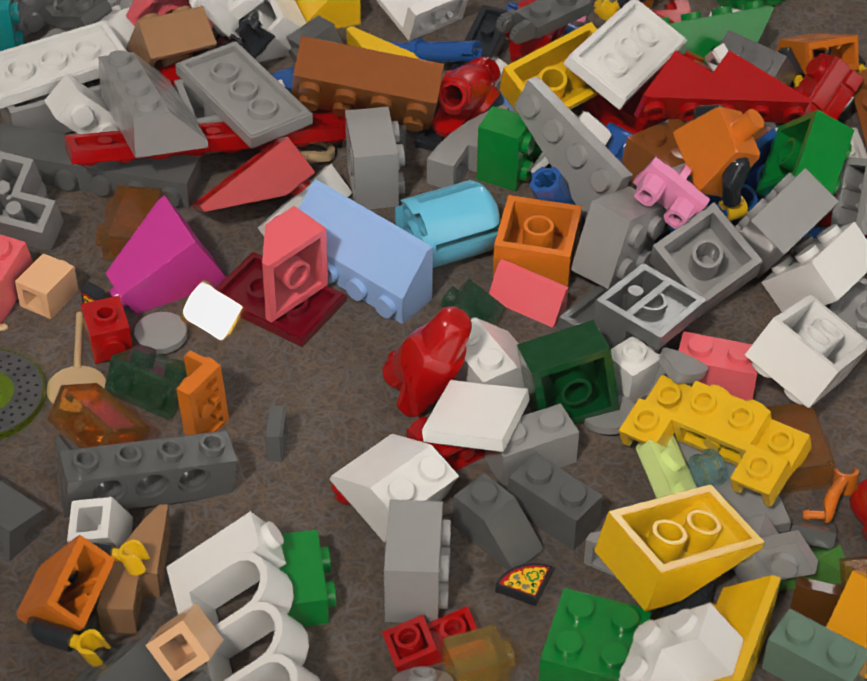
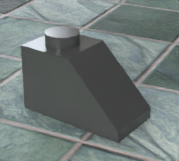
(495, 523)

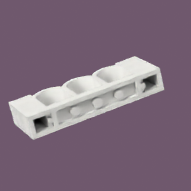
(223, 569)

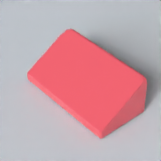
(529, 293)

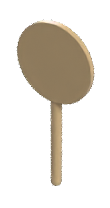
(75, 374)

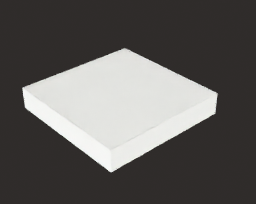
(476, 415)

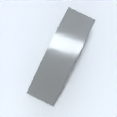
(455, 154)

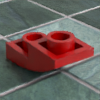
(421, 643)

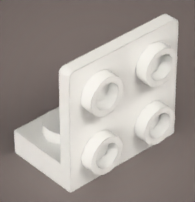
(422, 17)

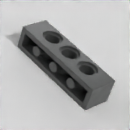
(149, 471)

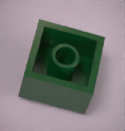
(570, 370)

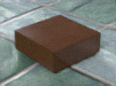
(815, 599)

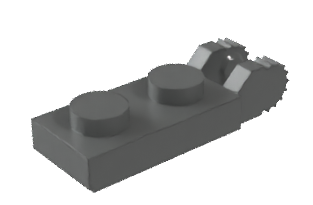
(75, 13)
(541, 18)

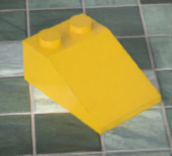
(674, 544)

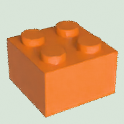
(539, 237)

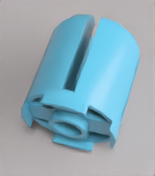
(452, 219)

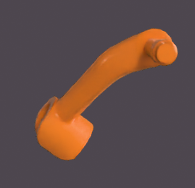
(843, 485)

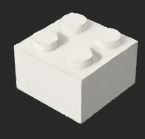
(819, 267)

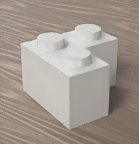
(683, 647)

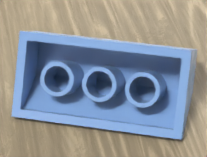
(371, 255)

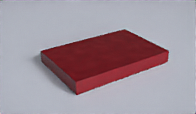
(299, 324)

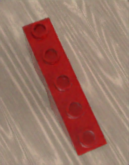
(733, 84)

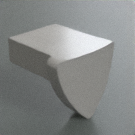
(678, 367)

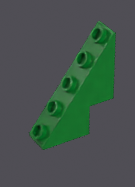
(707, 32)

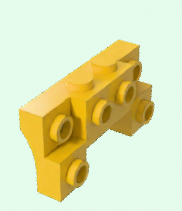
(736, 428)

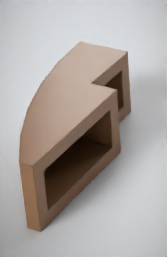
(123, 594)

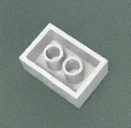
(807, 351)

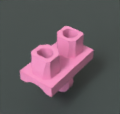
(671, 190)

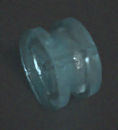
(708, 468)

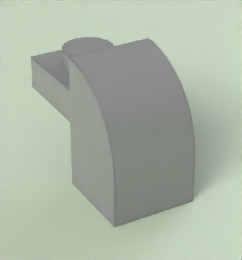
(782, 554)

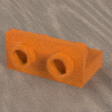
(202, 396)

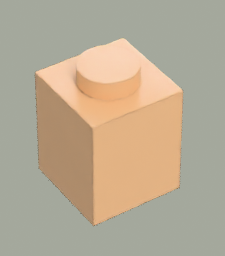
(47, 286)
(184, 642)

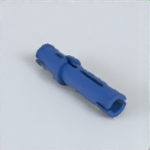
(443, 50)

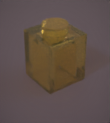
(478, 656)

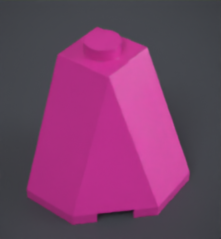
(161, 262)

